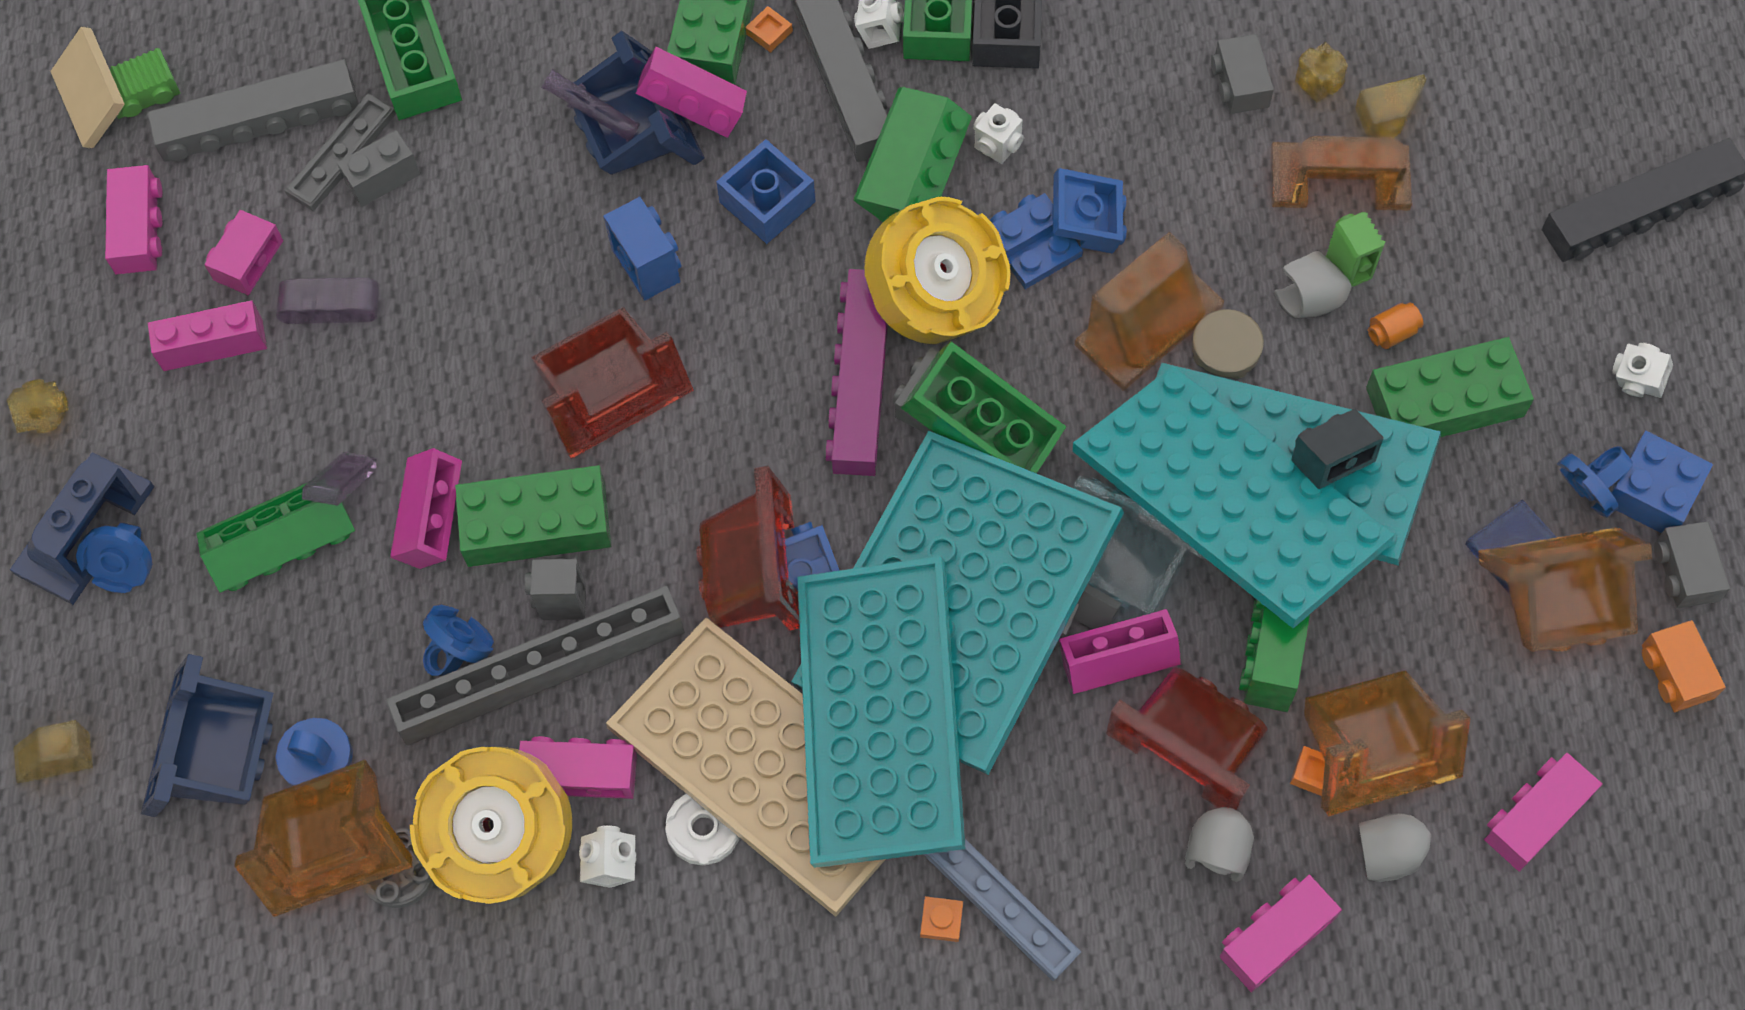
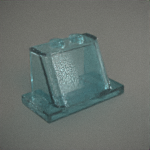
(1141, 554)

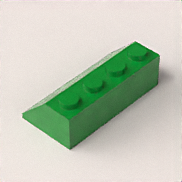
(912, 152)
(270, 536)

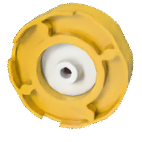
(937, 270)
(454, 830)

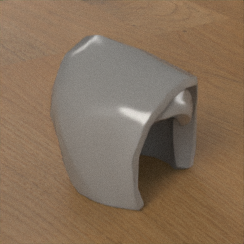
(1316, 289)
(1221, 842)
(1393, 846)

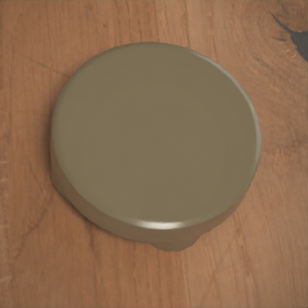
(1227, 343)

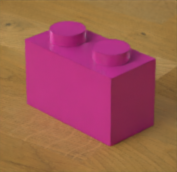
(243, 252)

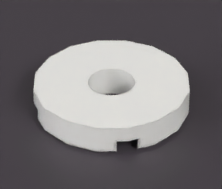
(693, 847)

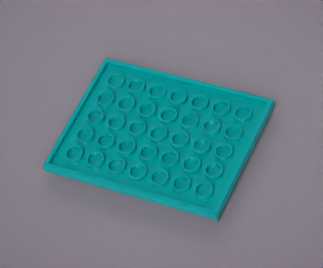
(1013, 568)

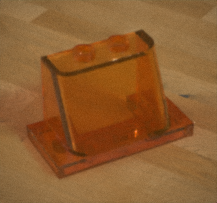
(1342, 158)
(1146, 312)
(1571, 587)
(1384, 741)
(321, 841)

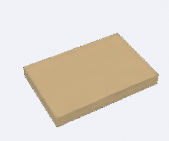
(87, 87)

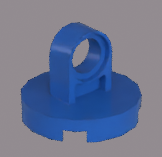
(1597, 477)
(115, 557)
(456, 637)
(312, 750)

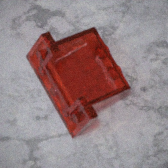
(608, 380)
(747, 559)
(1195, 732)

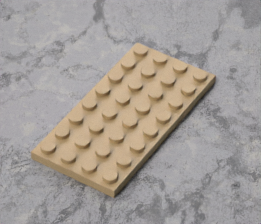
(737, 747)

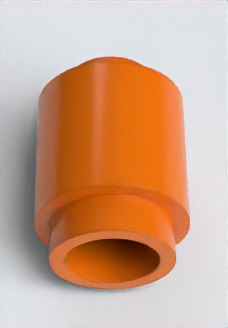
(1395, 325)

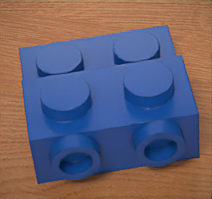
(1089, 210)
(1030, 240)
(808, 553)

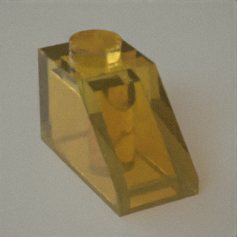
(1389, 106)
(53, 752)

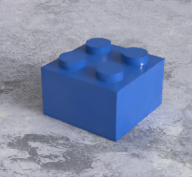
(766, 191)
(643, 247)
(1660, 483)

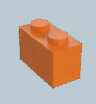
(1682, 666)

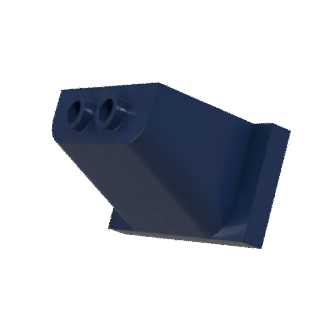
(659, 129)
(92, 483)
(208, 740)

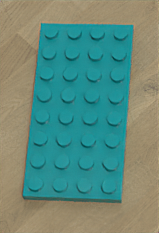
(1384, 490)
(1233, 496)
(879, 713)

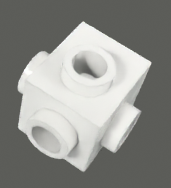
(879, 21)
(998, 133)
(1642, 370)
(607, 857)

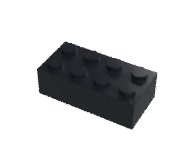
(1007, 33)

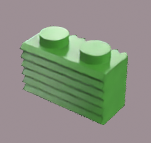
(144, 82)
(1355, 247)

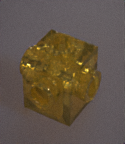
(1321, 71)
(37, 406)

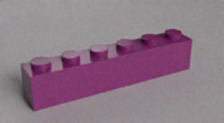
(859, 381)

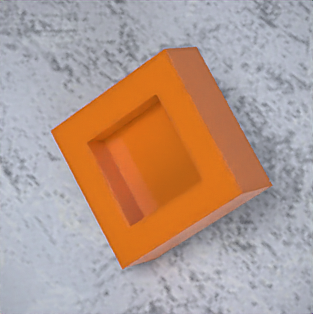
(769, 29)
(1309, 771)
(941, 919)

